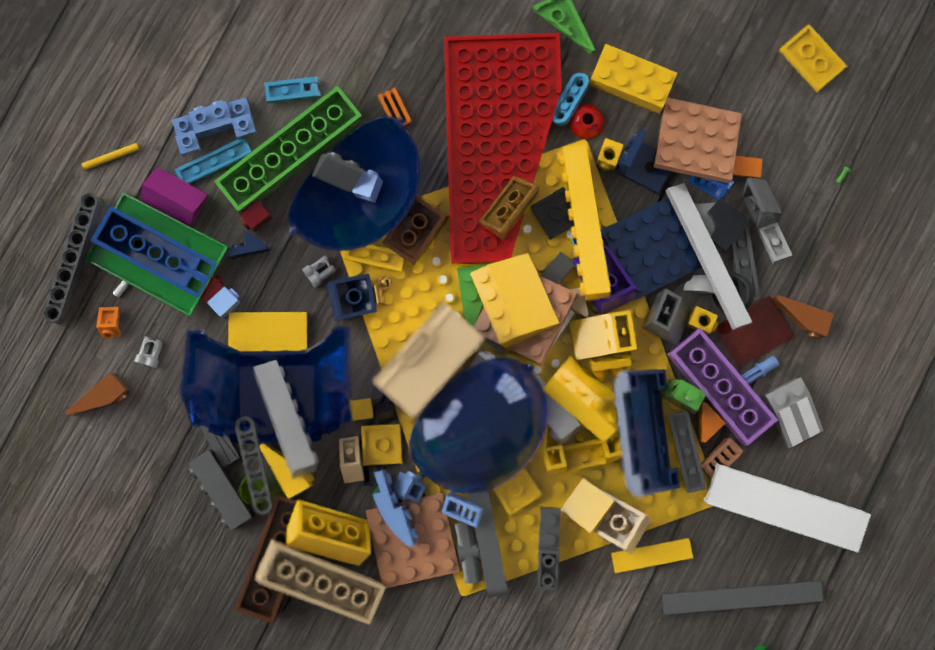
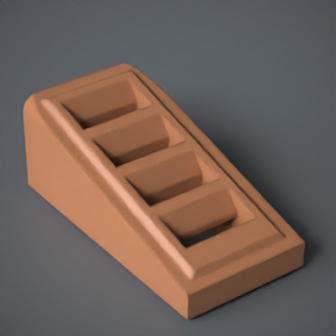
(732, 446)

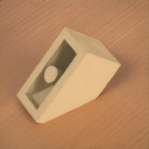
(351, 459)

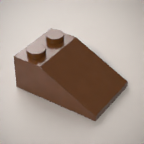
(416, 230)

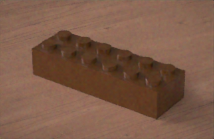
(255, 597)

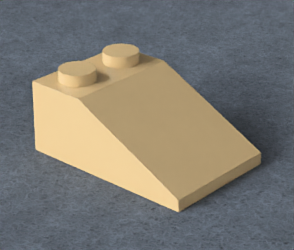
(623, 525)

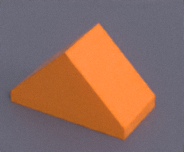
(708, 422)

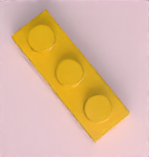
(376, 257)

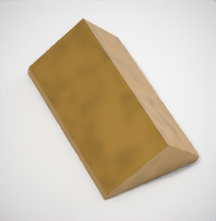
(509, 206)

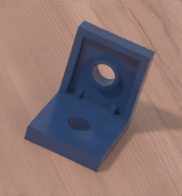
(633, 164)

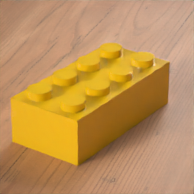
(632, 78)

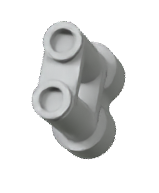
(312, 274)
(146, 359)

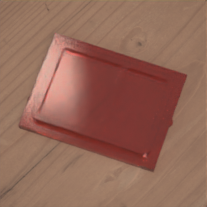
(758, 337)

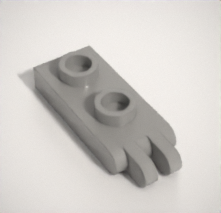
(775, 243)

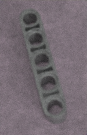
(252, 475)

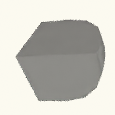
(699, 285)

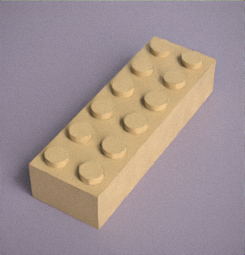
(320, 582)

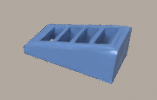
(448, 509)

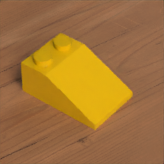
(279, 466)

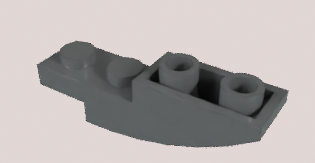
(548, 548)

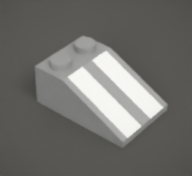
(794, 410)

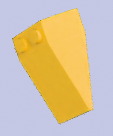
(580, 452)

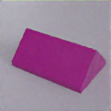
(173, 196)

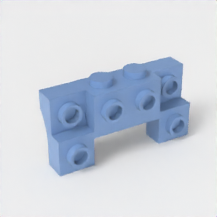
(213, 120)

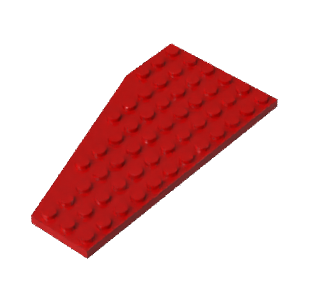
(497, 127)

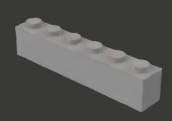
(285, 419)

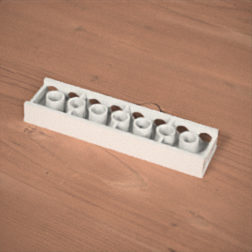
(787, 507)

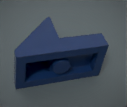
(252, 247)

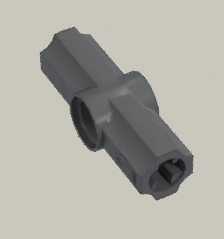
(468, 553)

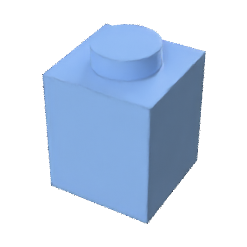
(368, 186)
(224, 301)

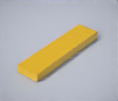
(652, 555)

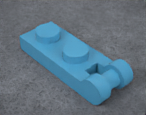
(292, 90)

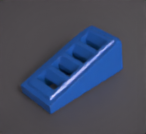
(718, 191)

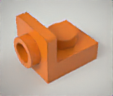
(108, 322)

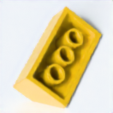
(329, 533)

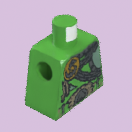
(685, 395)

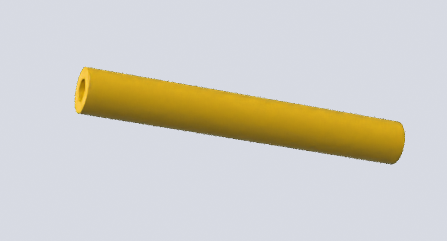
(110, 156)

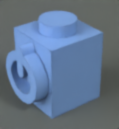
(409, 486)

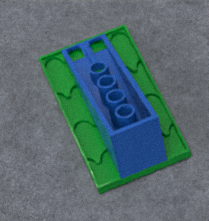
(171, 262)

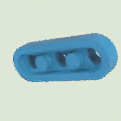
(574, 92)

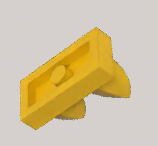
(617, 362)

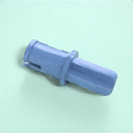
(760, 369)

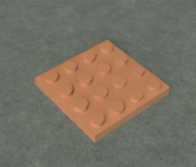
(698, 140)
(538, 346)
(429, 558)

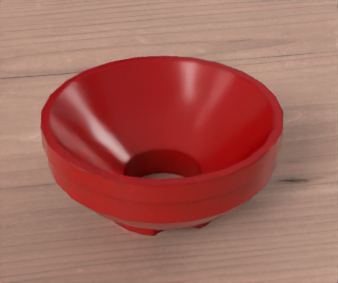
(583, 130)

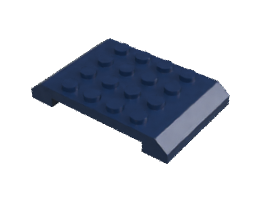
(644, 432)

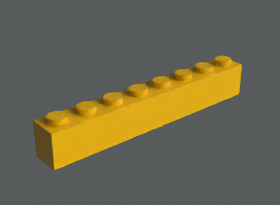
(586, 223)

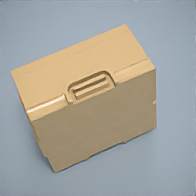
(427, 360)

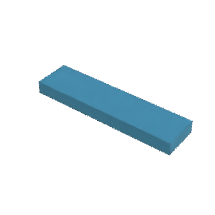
(214, 161)

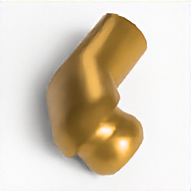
(379, 288)

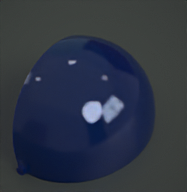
(341, 219)
(480, 427)

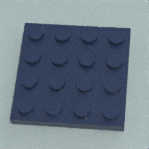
(652, 247)

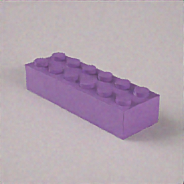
(724, 387)

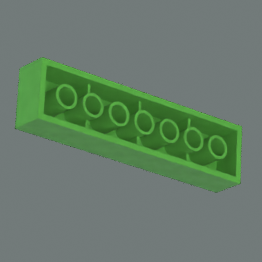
(289, 150)

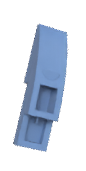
(396, 517)

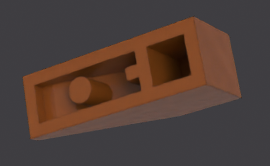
(807, 318)
(106, 393)

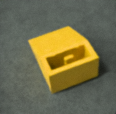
(603, 335)

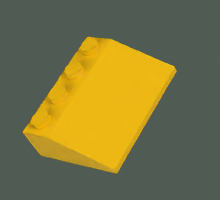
(514, 299)
(584, 398)

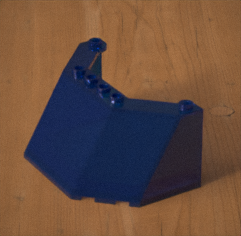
(222, 388)

